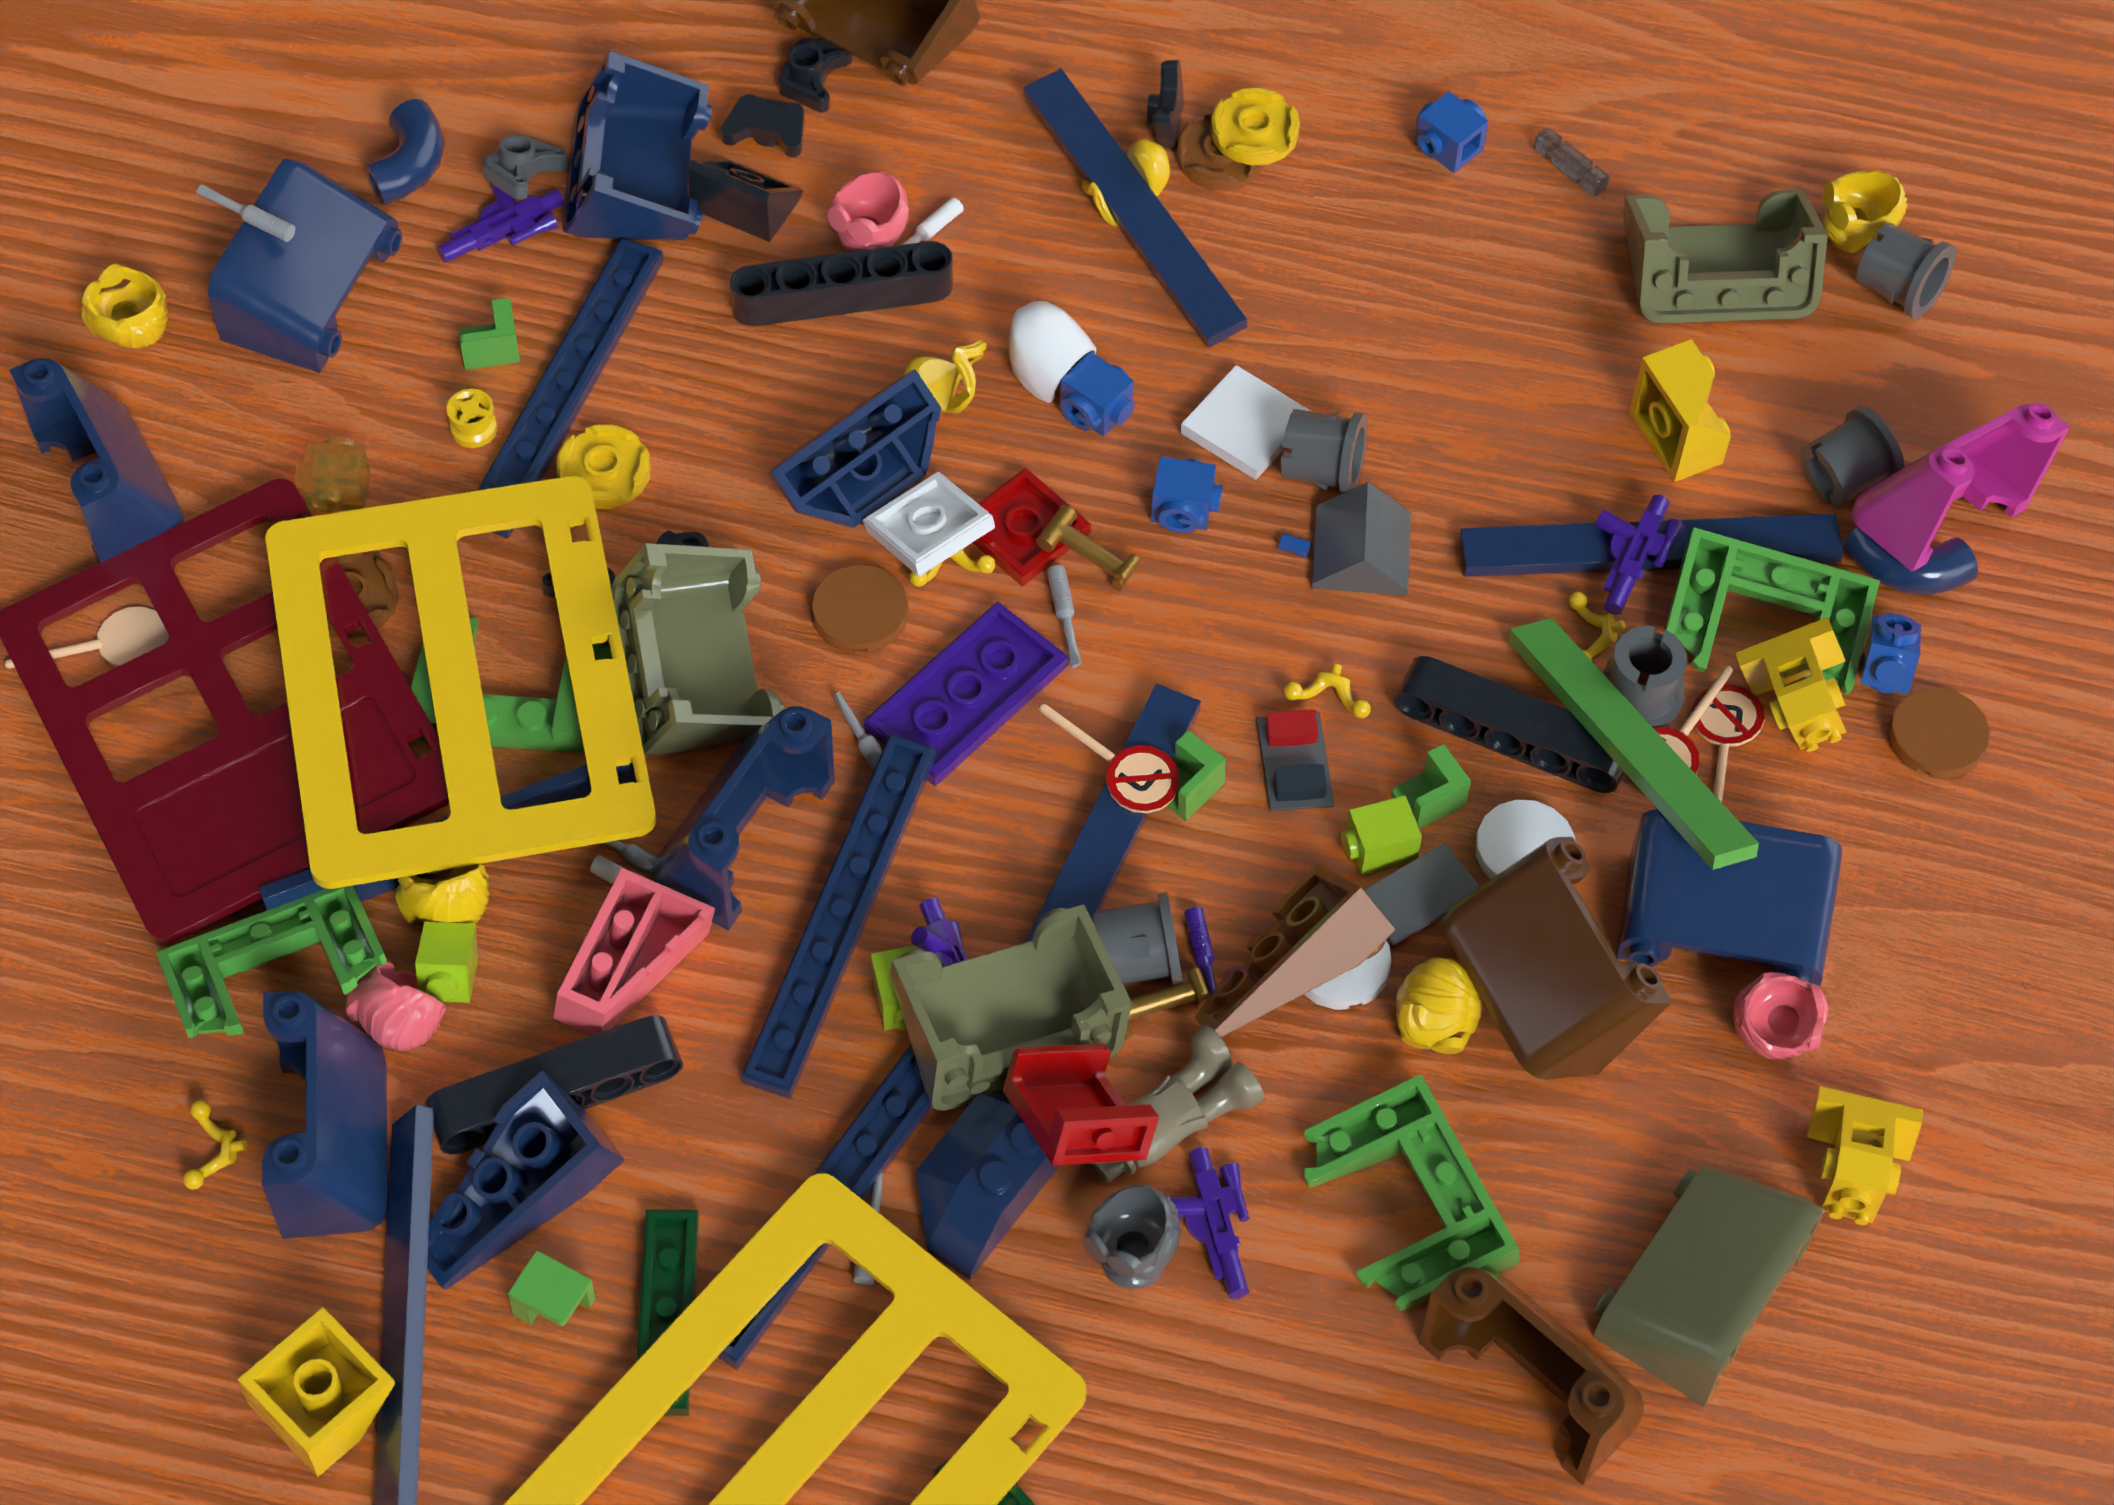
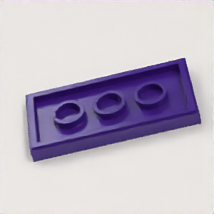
(969, 689)

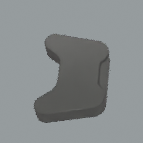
(519, 161)

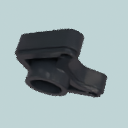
(807, 71)
(1166, 108)
(768, 123)

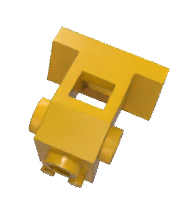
(1807, 705)
(1866, 1141)

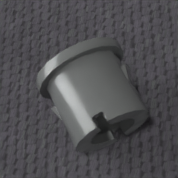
(1906, 268)
(1325, 448)
(1851, 457)
(1662, 657)
(1141, 940)

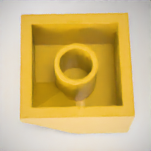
(1675, 413)
(317, 1391)

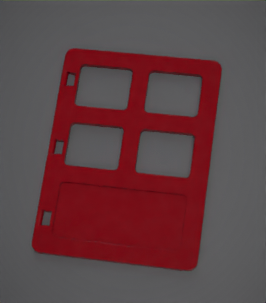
(229, 813)

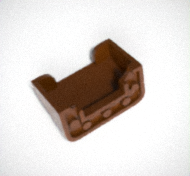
(893, 35)
(1549, 968)
(1483, 1308)

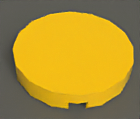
(1255, 126)
(610, 461)

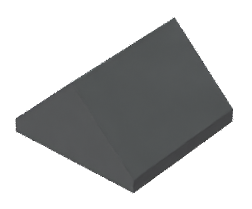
(1362, 543)

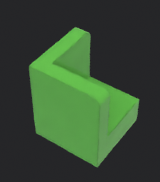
(491, 343)
(1200, 774)
(1437, 790)
(549, 1290)

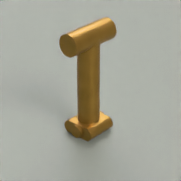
(1061, 530)
(1169, 997)

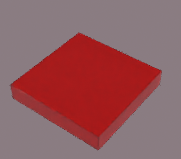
(1020, 515)

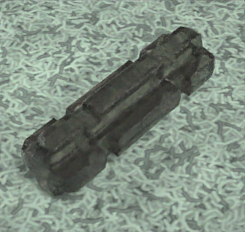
(1571, 162)

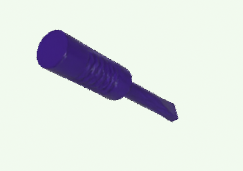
(1201, 944)

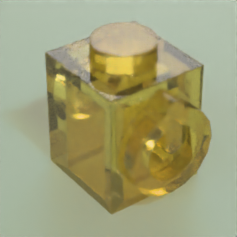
(334, 475)

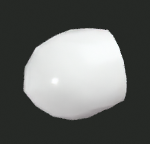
(1045, 346)

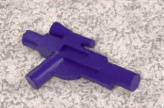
(502, 220)
(1631, 547)
(940, 934)
(1209, 1218)

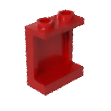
(1075, 1108)

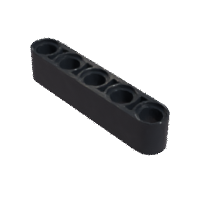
(841, 283)
(1505, 723)
(587, 1070)

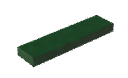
(667, 1279)

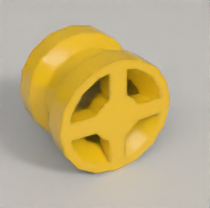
(466, 408)

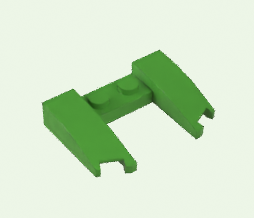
(1724, 564)
(519, 720)
(199, 964)
(1412, 1123)

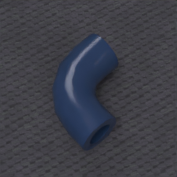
(415, 157)
(1948, 567)

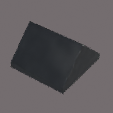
(741, 196)

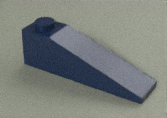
(527, 1172)

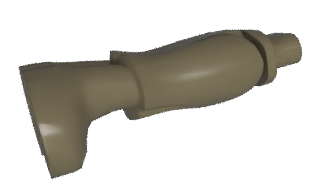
(1180, 1111)

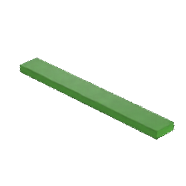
(1634, 744)

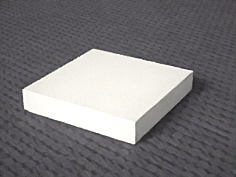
(1242, 422)
(929, 523)

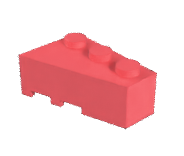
(629, 950)

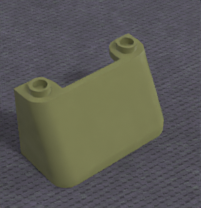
(1727, 269)
(691, 646)
(1033, 994)
(1706, 1278)

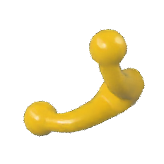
(984, 564)
(1606, 622)
(1323, 680)
(229, 1143)

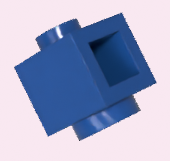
(1451, 131)
(1096, 395)
(1185, 494)
(1891, 653)

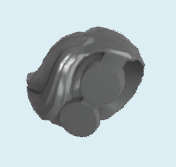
(1134, 1235)

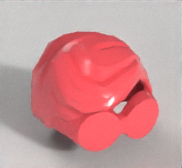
(869, 212)
(394, 1008)
(1780, 1015)

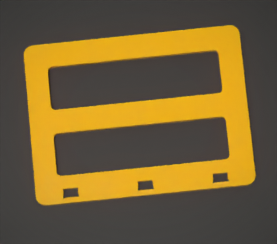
(478, 823)
(925, 1306)

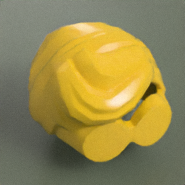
(1860, 206)
(126, 315)
(452, 899)
(1436, 1004)

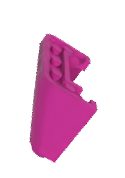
(1987, 465)

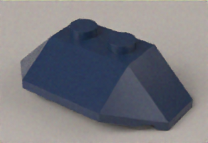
(863, 455)
(979, 1182)

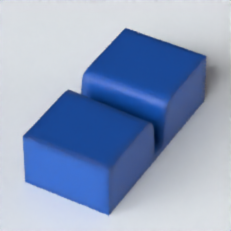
(1298, 546)

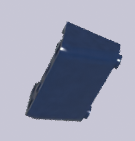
(634, 153)
(287, 294)
(122, 489)
(777, 762)
(1755, 910)
(339, 1168)

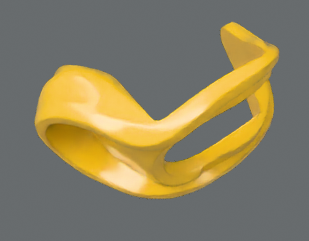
(1149, 161)
(943, 376)

